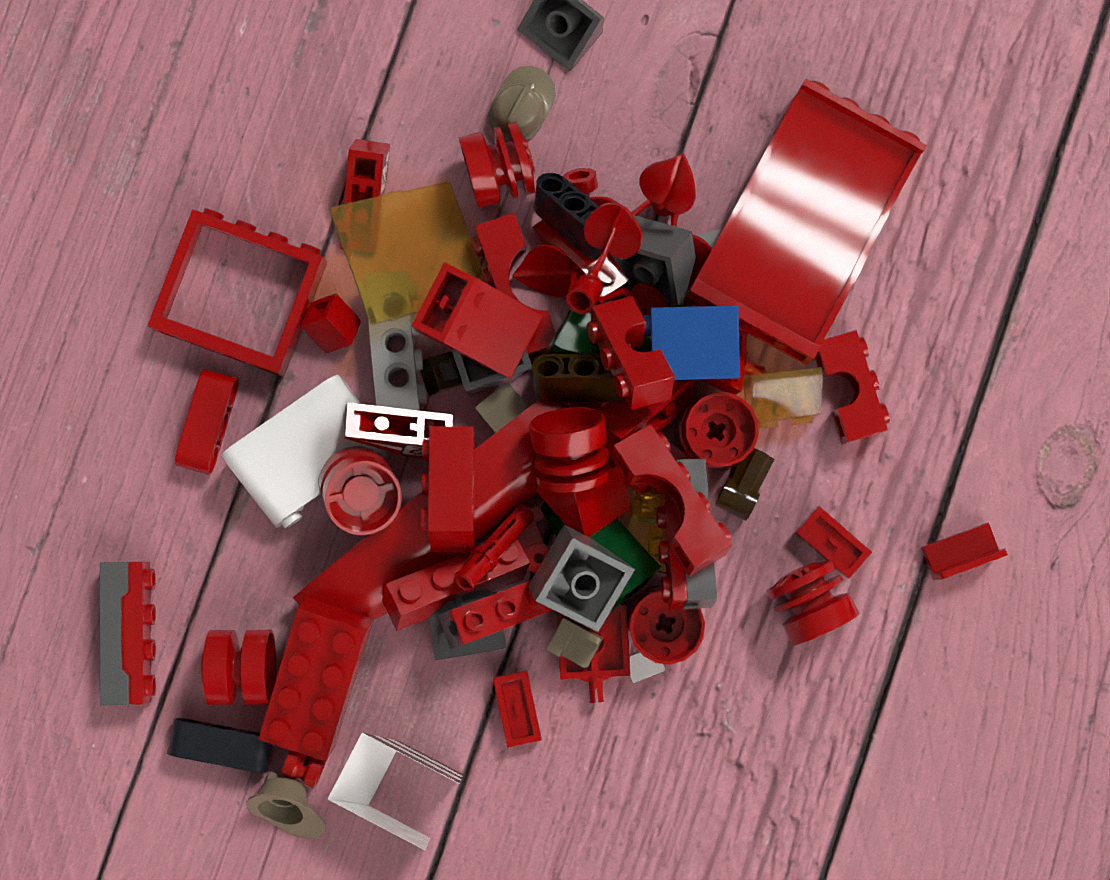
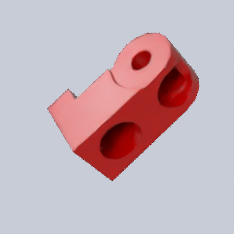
(532, 542)

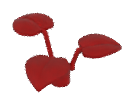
(670, 192)
(607, 228)

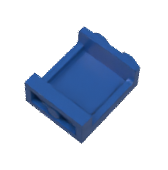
(697, 340)

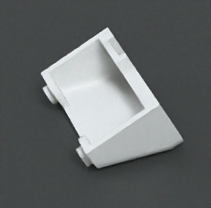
(286, 454)

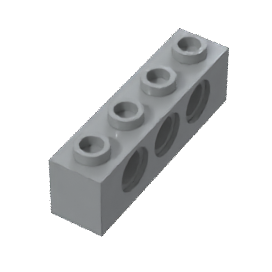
(386, 363)

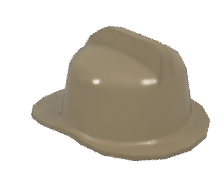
(523, 99)
(286, 806)

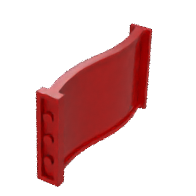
(807, 220)

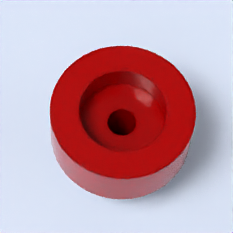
(584, 179)

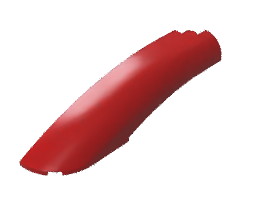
(502, 480)

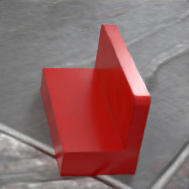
(962, 552)

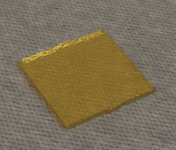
(400, 246)

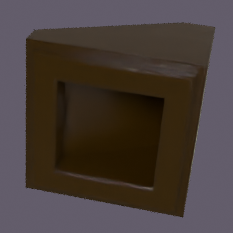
(440, 373)

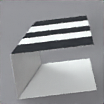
(364, 773)

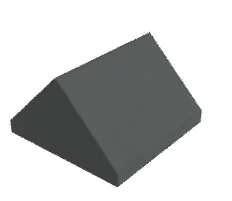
(562, 28)

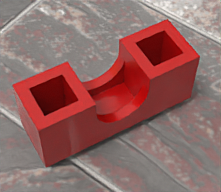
(846, 357)
(638, 376)

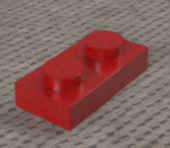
(833, 542)
(517, 708)

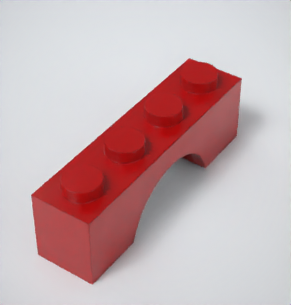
(502, 245)
(647, 461)
(427, 590)

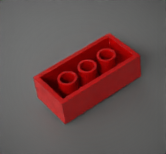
(316, 679)

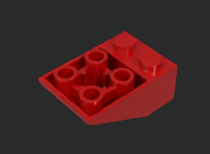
(476, 320)

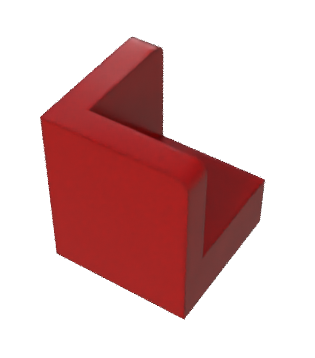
(331, 323)

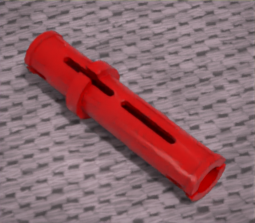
(486, 557)

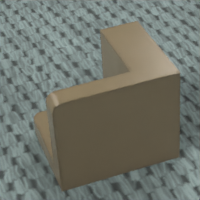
(501, 407)
(575, 642)

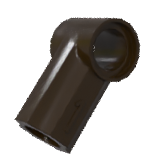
(741, 490)

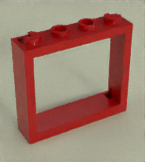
(246, 232)

